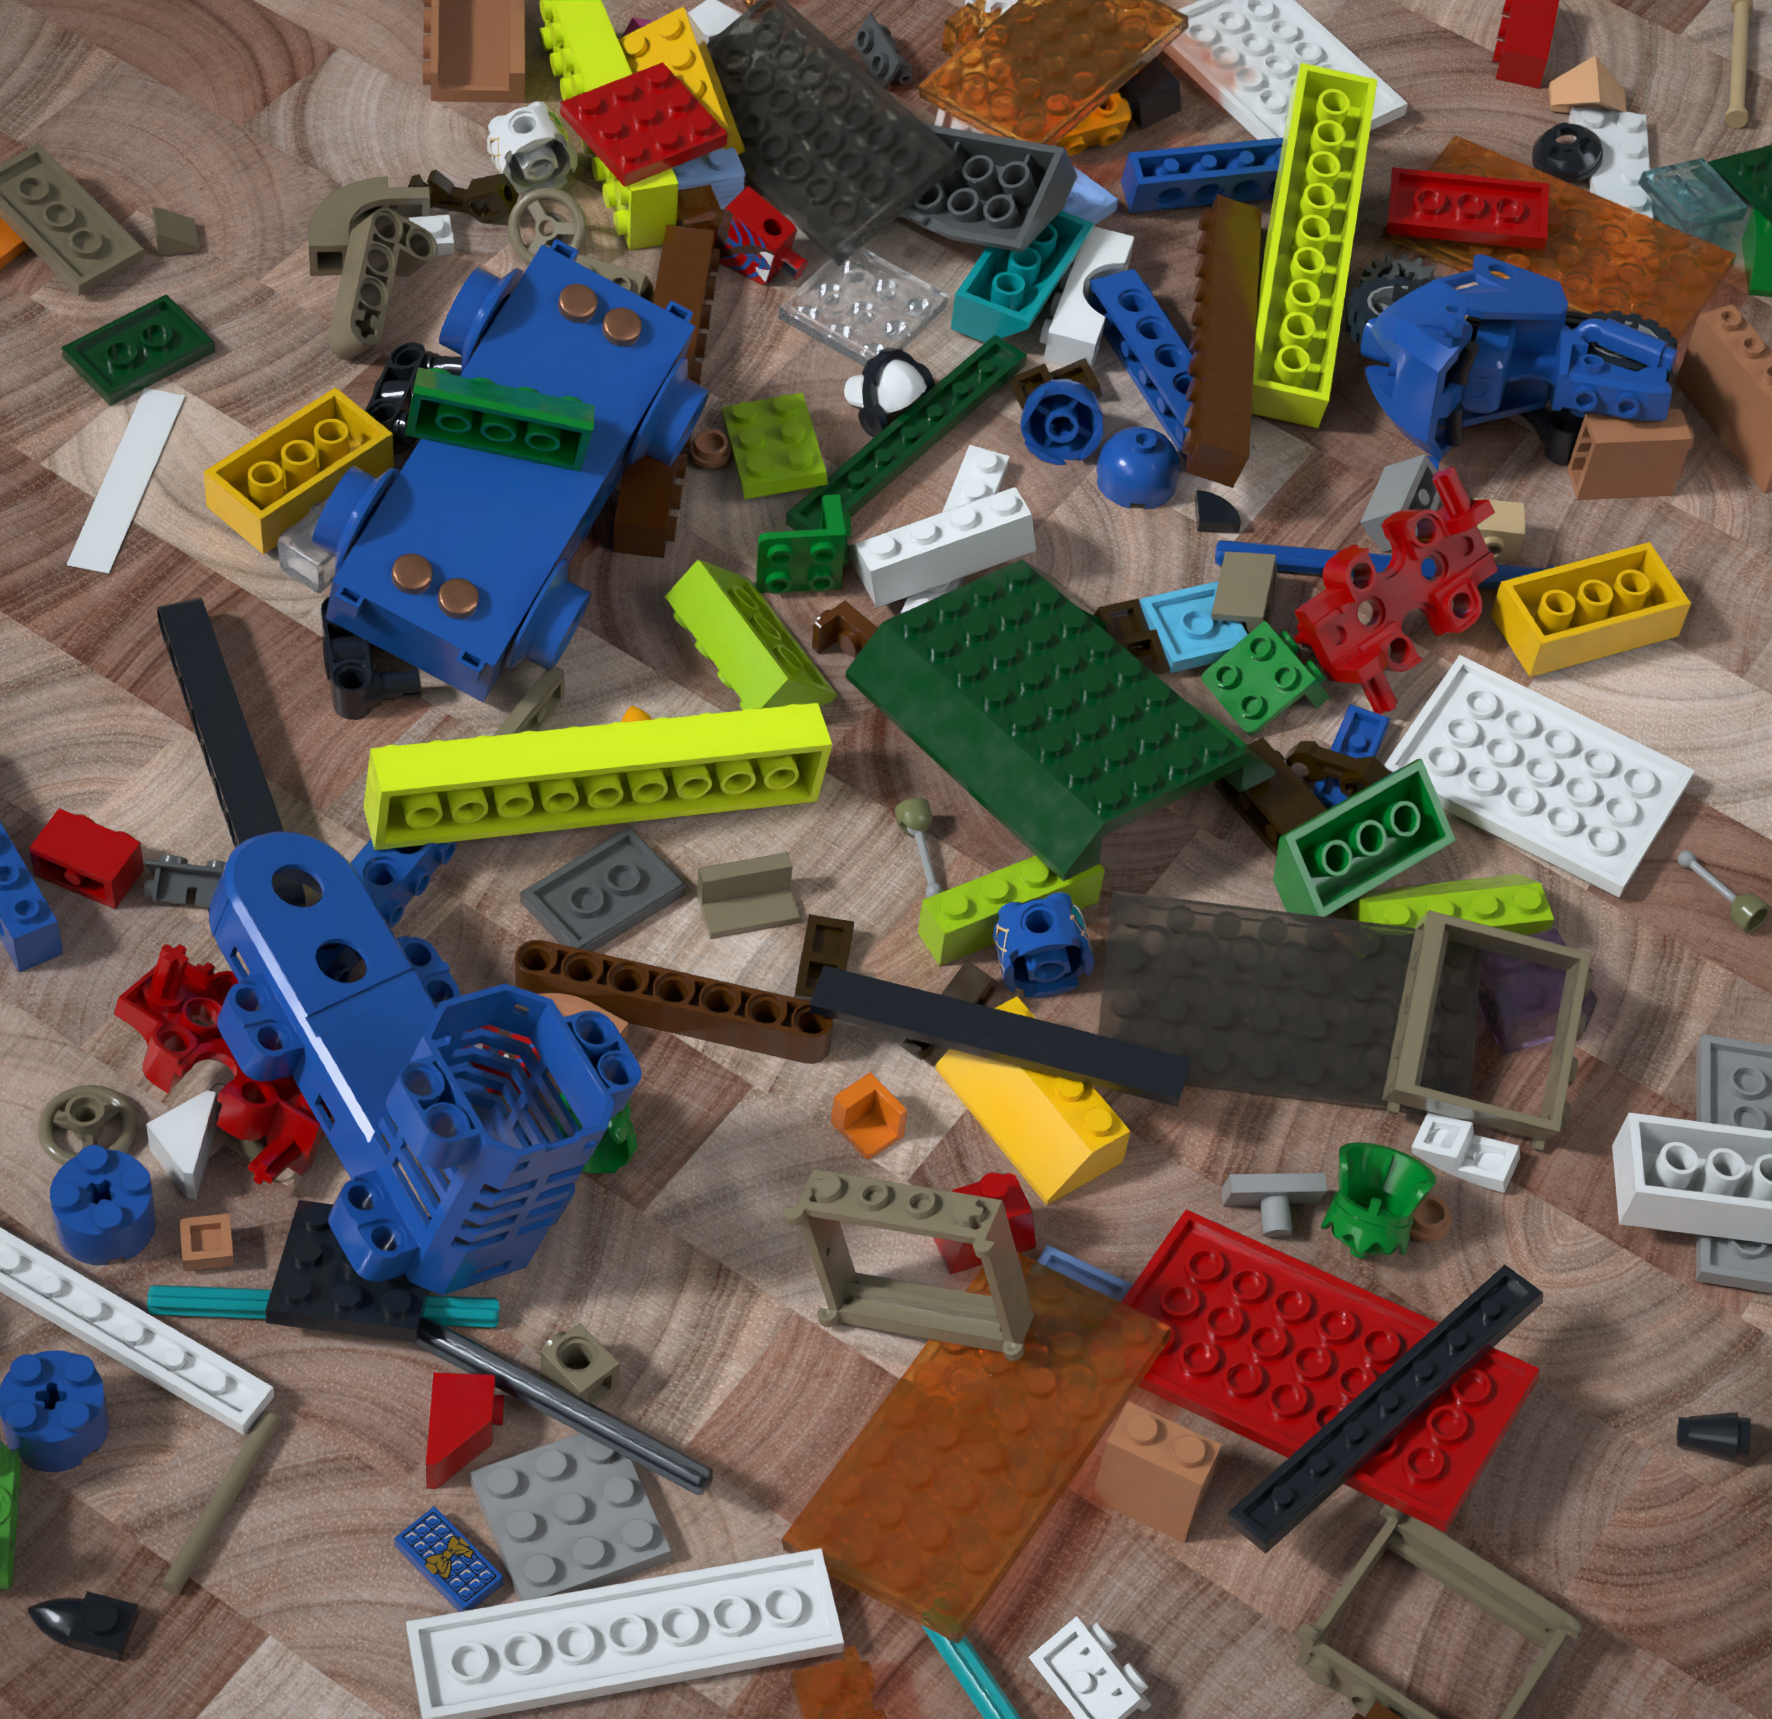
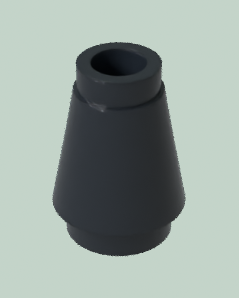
(1715, 1434)

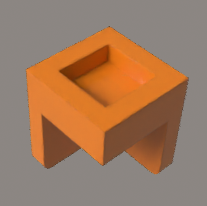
(869, 1116)

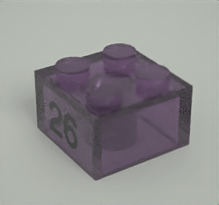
(1523, 998)

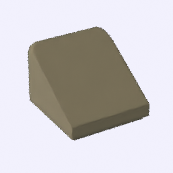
(174, 232)

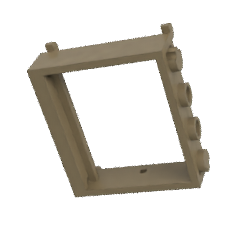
(1417, 1012)
(909, 1307)
(1461, 1572)

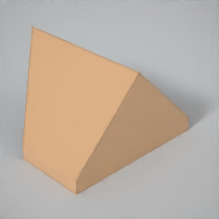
(1587, 87)

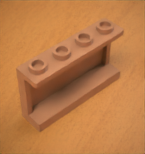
(475, 50)
(1730, 385)

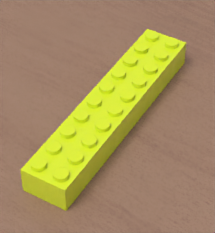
(1310, 243)
(594, 775)

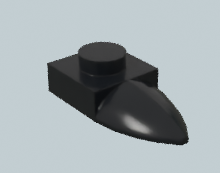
(88, 1623)

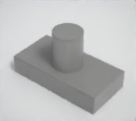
(1275, 1196)

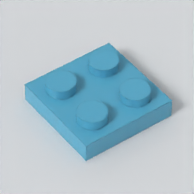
(1187, 626)

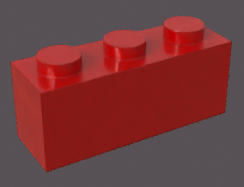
(1525, 41)

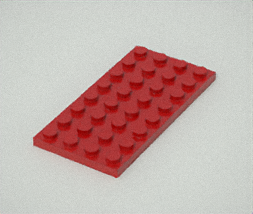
(1289, 1346)

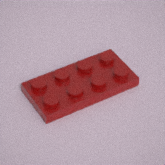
(1468, 208)

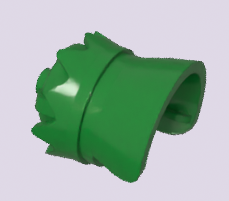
(1376, 1198)

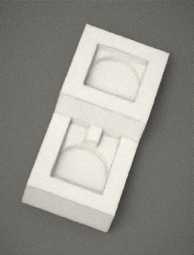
(1456, 1150)

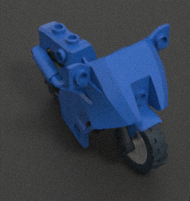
(1506, 355)

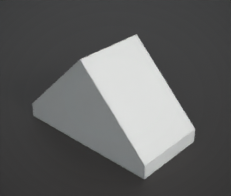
(184, 1140)

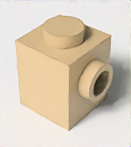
(1504, 530)

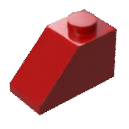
(460, 1423)

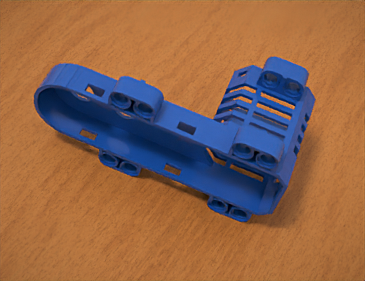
(398, 1053)

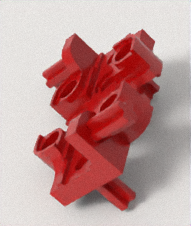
(1462, 560)
(163, 1012)

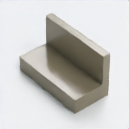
(1246, 589)
(747, 895)

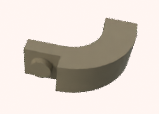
(348, 207)

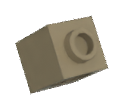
(579, 1346)

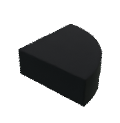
(1215, 513)

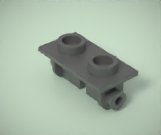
(881, 54)
(176, 877)

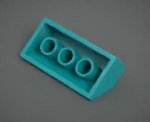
(1011, 287)

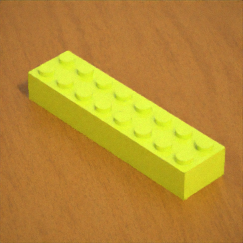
(586, 57)

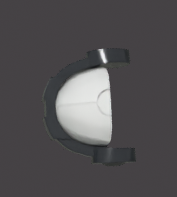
(887, 385)

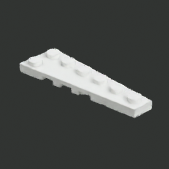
(1624, 155)

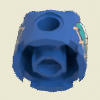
(1043, 946)

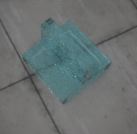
(1692, 198)

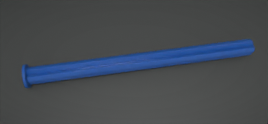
(1314, 560)

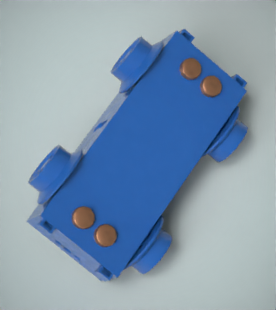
(473, 548)

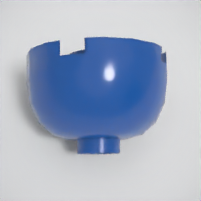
(1062, 421)
(1138, 468)

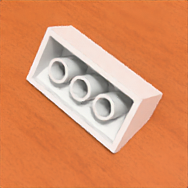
(944, 547)

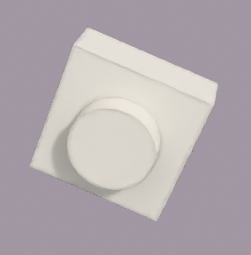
(441, 230)

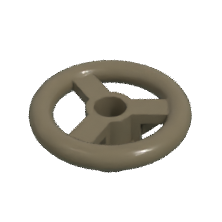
(561, 227)
(83, 1105)

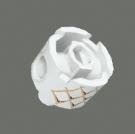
(531, 148)

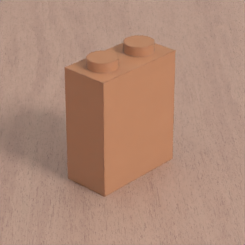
(1629, 456)
(1156, 1471)

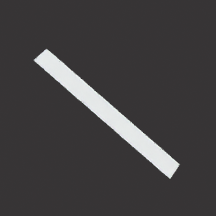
(125, 481)

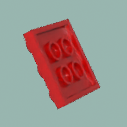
(643, 124)

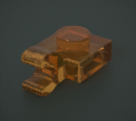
(966, 25)

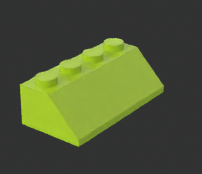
(745, 640)
(1496, 901)

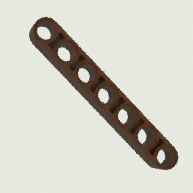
(696, 999)

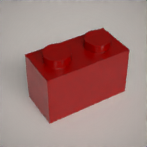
(87, 858)

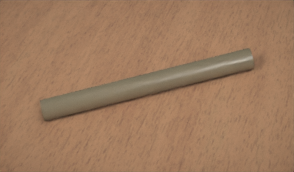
(220, 1503)

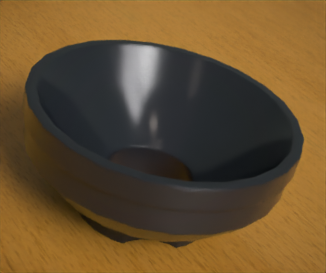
(1570, 161)

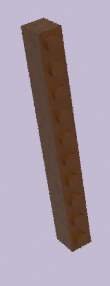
(1223, 342)
(648, 486)

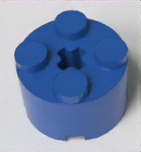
(103, 1206)
(53, 1409)

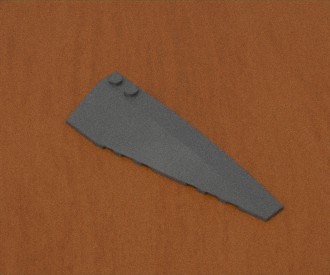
(997, 193)

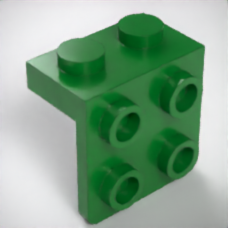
(805, 557)
(1263, 678)

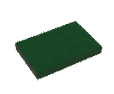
(138, 349)

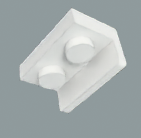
(1087, 1674)

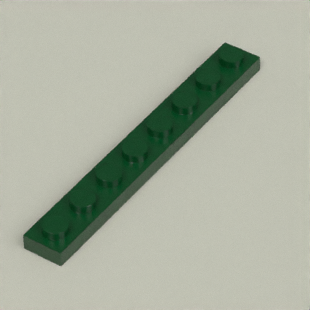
(913, 432)

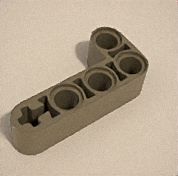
(375, 253)

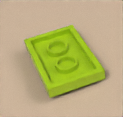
(774, 445)

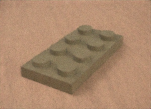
(63, 221)

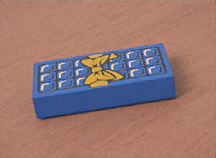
(448, 1561)

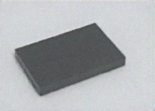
(603, 892)

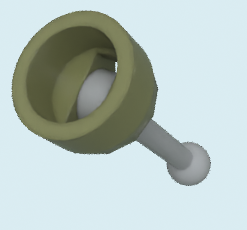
(914, 819)
(1746, 910)

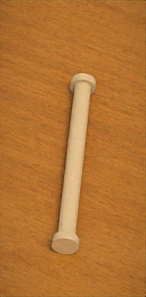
(1737, 115)

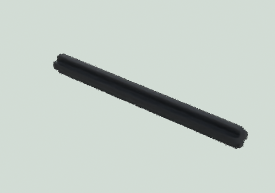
(566, 1407)

